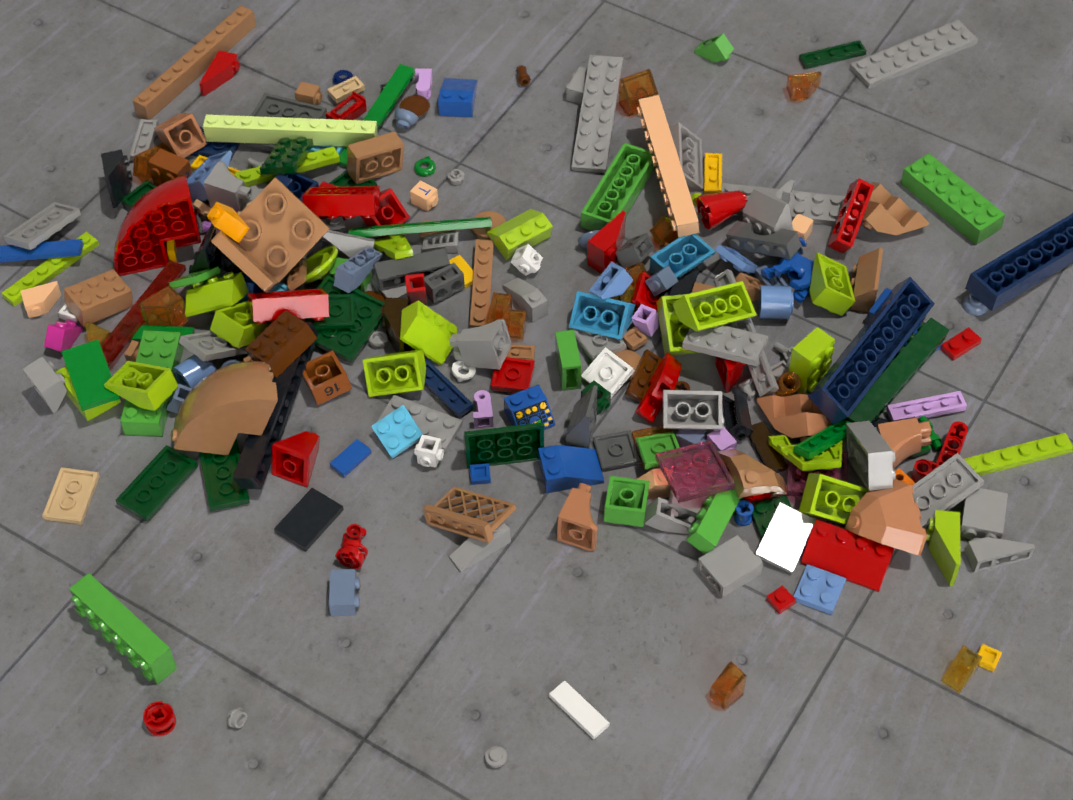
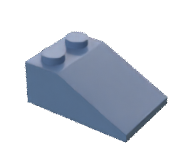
(197, 178)

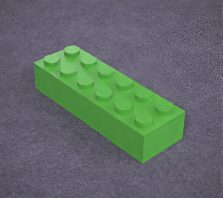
(618, 187)
(952, 199)
(155, 349)
(123, 629)

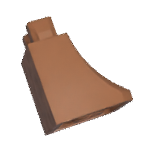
(181, 134)
(905, 437)
(575, 520)

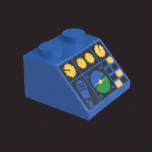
(528, 408)

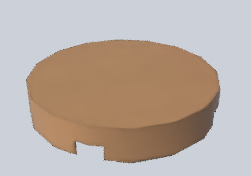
(497, 219)

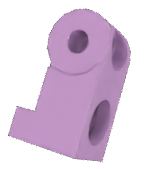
(423, 82)
(482, 403)

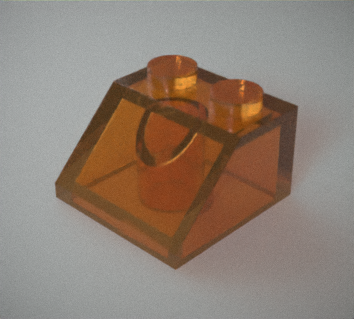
(634, 88)
(164, 309)

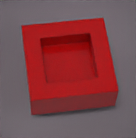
(781, 599)

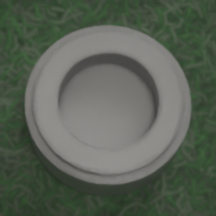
(378, 340)

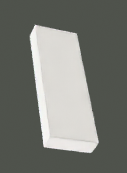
(579, 709)

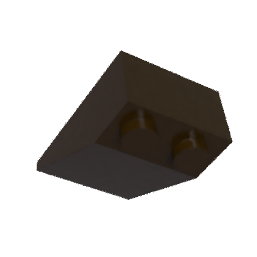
(392, 321)

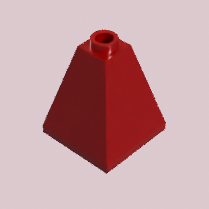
(295, 457)

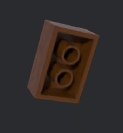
(281, 342)

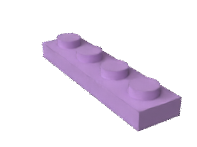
(927, 407)

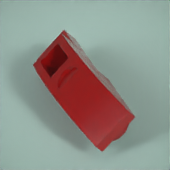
(663, 379)

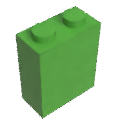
(568, 360)

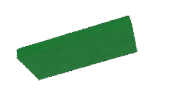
(89, 374)

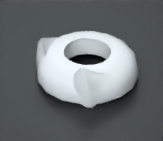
(456, 366)

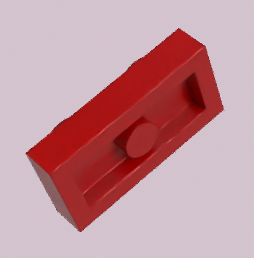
(960, 343)

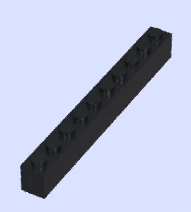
(257, 452)

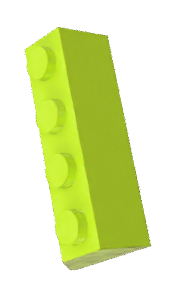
(715, 306)

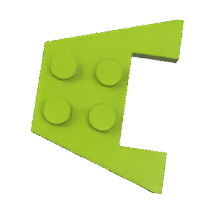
(826, 460)

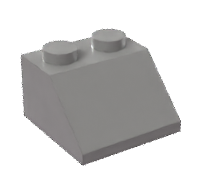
(46, 382)

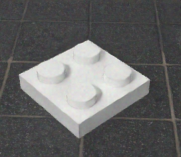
(608, 371)

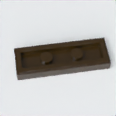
(767, 454)

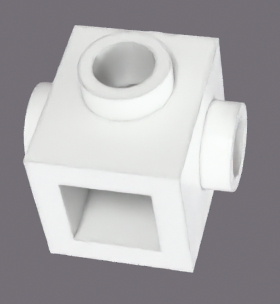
(526, 260)
(429, 451)

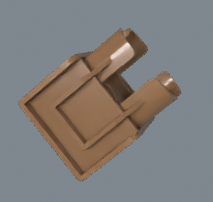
(277, 236)

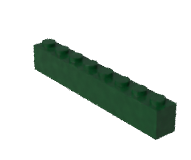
(900, 371)

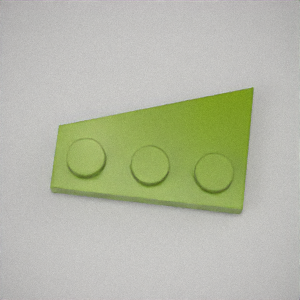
(394, 246)

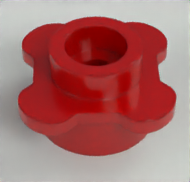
(354, 529)

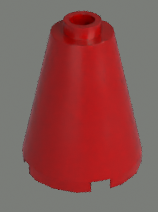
(719, 206)

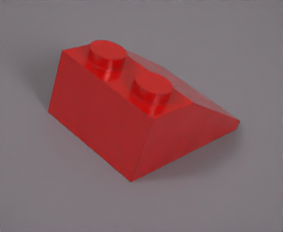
(606, 243)

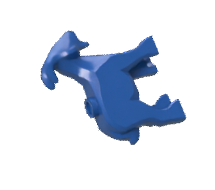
(798, 269)

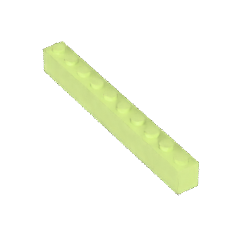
(272, 129)

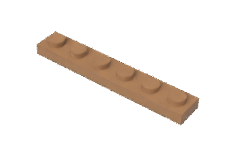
(481, 282)

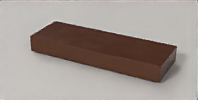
(640, 380)

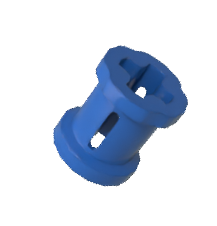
(741, 512)

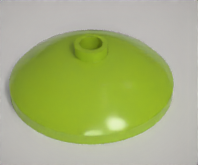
(320, 263)

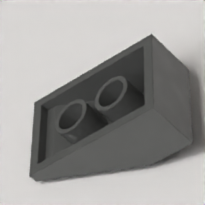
(582, 421)

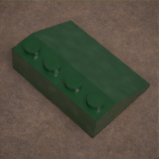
(503, 444)

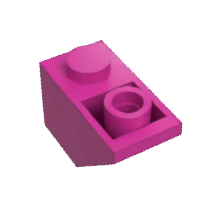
(62, 335)

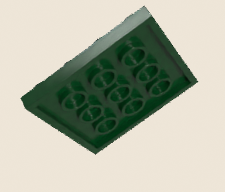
(349, 342)

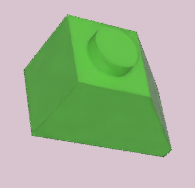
(715, 48)

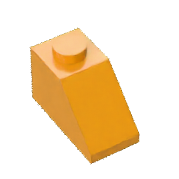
(228, 221)

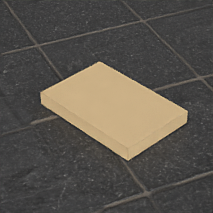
(71, 496)

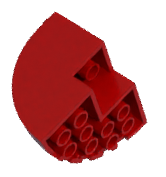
(156, 218)

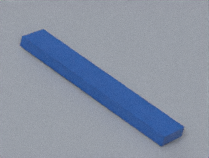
(43, 251)

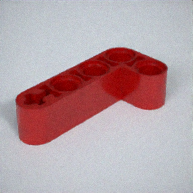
(950, 447)

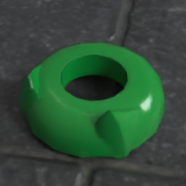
(424, 172)

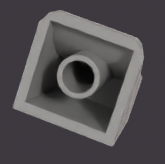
(226, 188)
(483, 345)

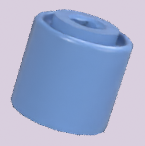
(775, 302)
(192, 371)

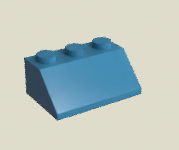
(681, 255)
(601, 316)

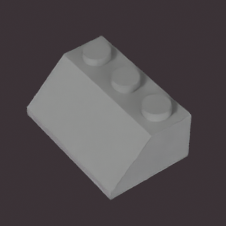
(767, 213)
(692, 410)

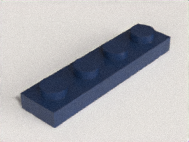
(446, 391)

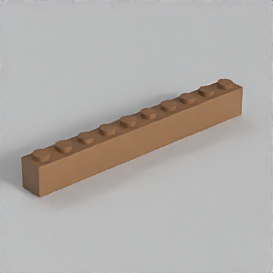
(193, 63)

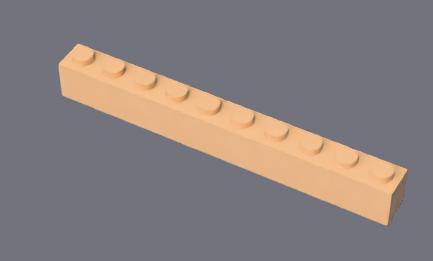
(668, 167)

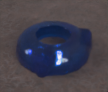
(336, 79)

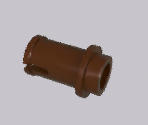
(523, 77)

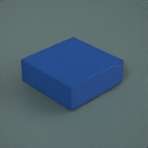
(480, 474)

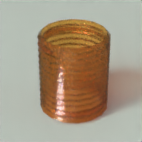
(793, 381)

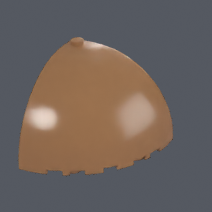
(225, 404)

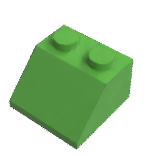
(626, 501)

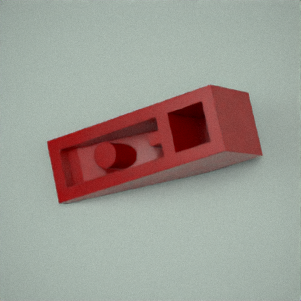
(219, 72)

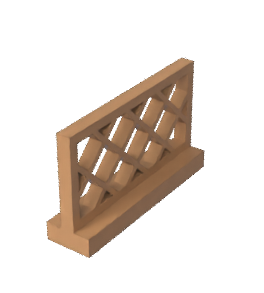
(464, 522)

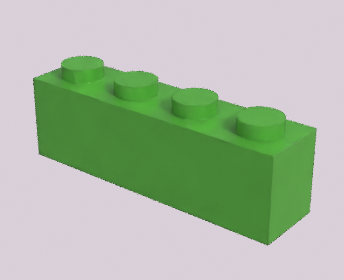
(712, 520)

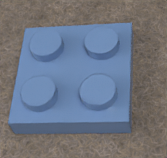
(740, 262)
(819, 589)

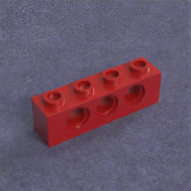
(850, 216)

